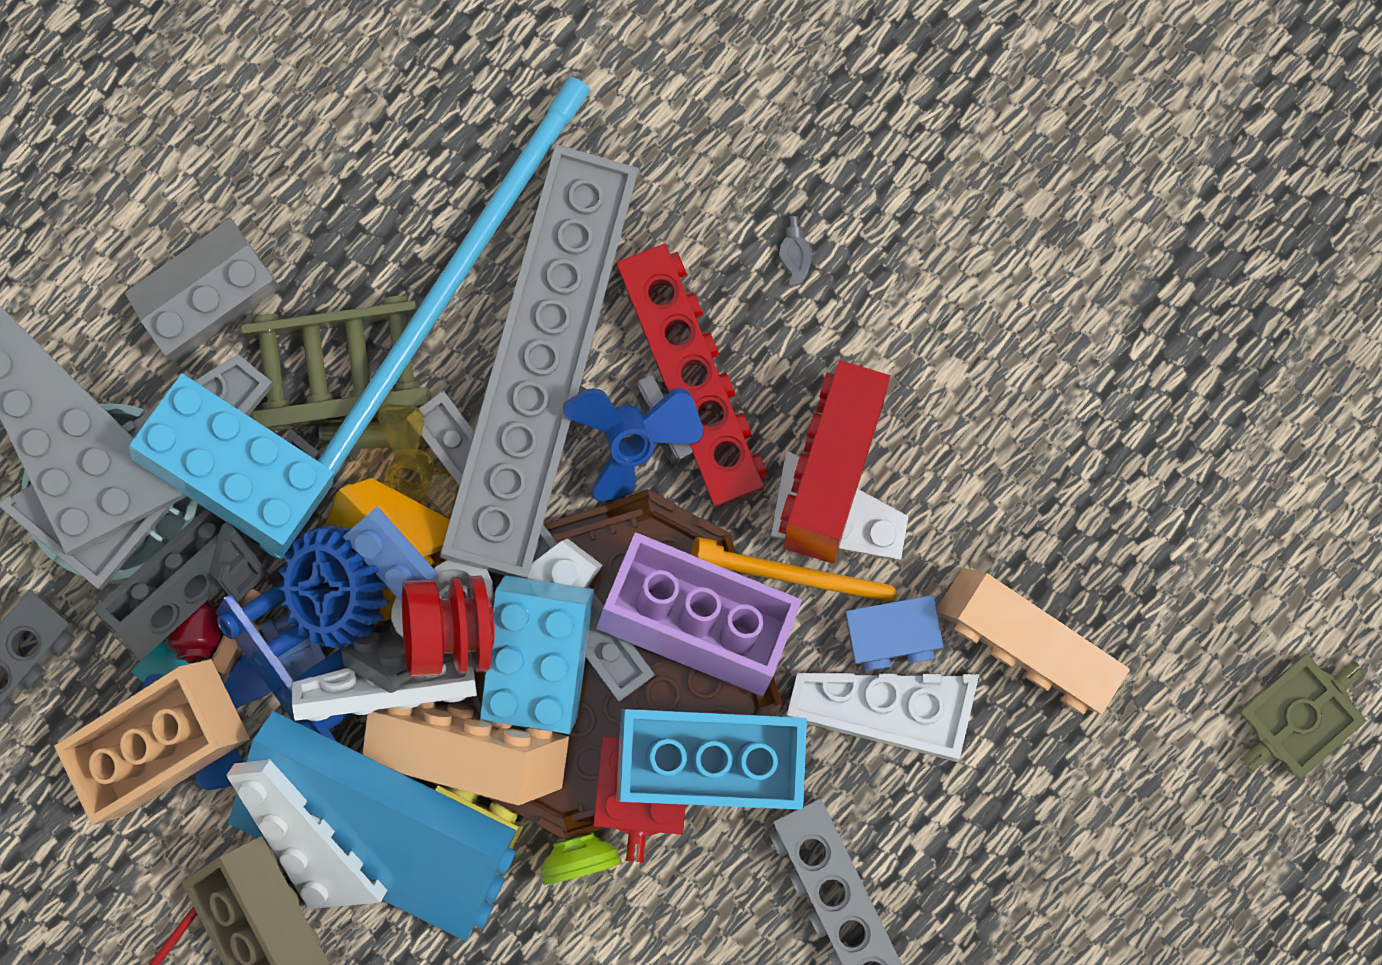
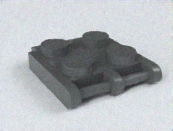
(380, 658)

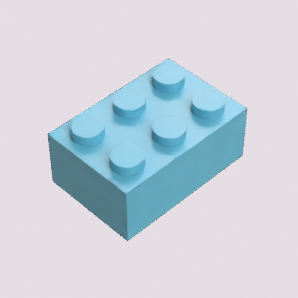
(537, 654)

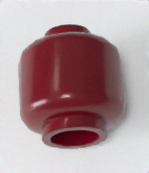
(197, 635)

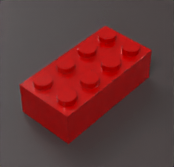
(832, 470)

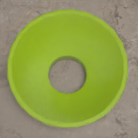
(578, 858)

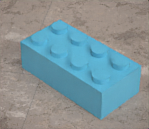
(231, 465)
(711, 759)

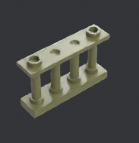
(320, 405)

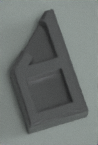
(234, 564)

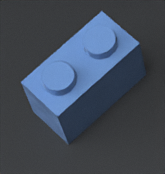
(894, 631)

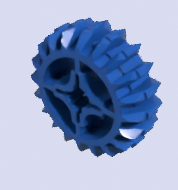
(322, 610)

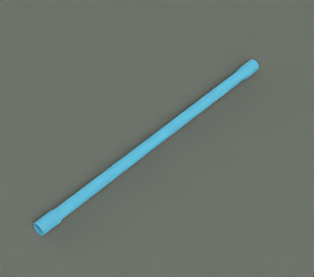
(559, 114)

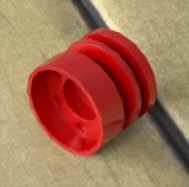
(446, 626)

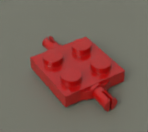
(630, 817)

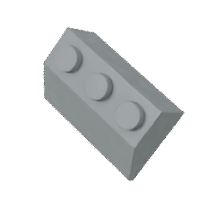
(201, 291)

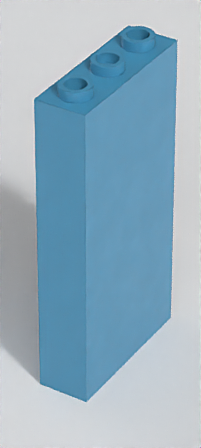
(418, 843)

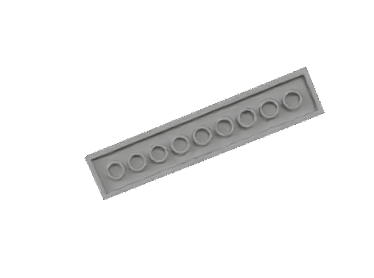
(539, 363)

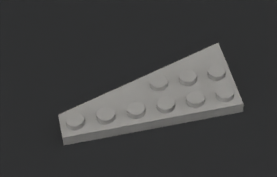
(233, 382)
(71, 447)

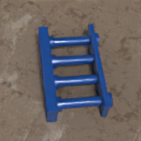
(237, 625)

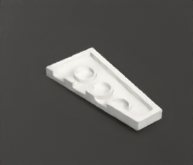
(351, 693)
(901, 711)

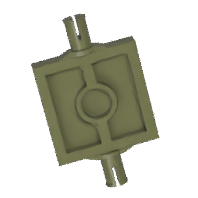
(1302, 716)

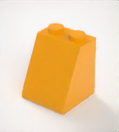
(419, 524)

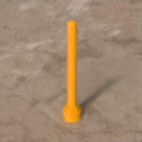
(709, 551)

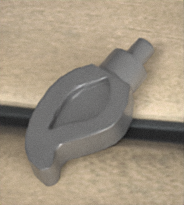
(795, 253)

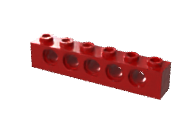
(640, 276)

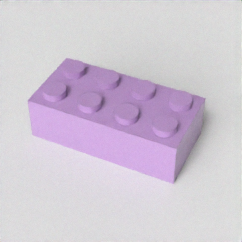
(699, 614)

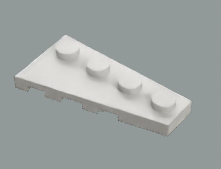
(302, 841)

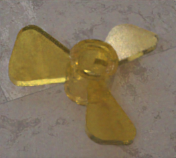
(403, 431)

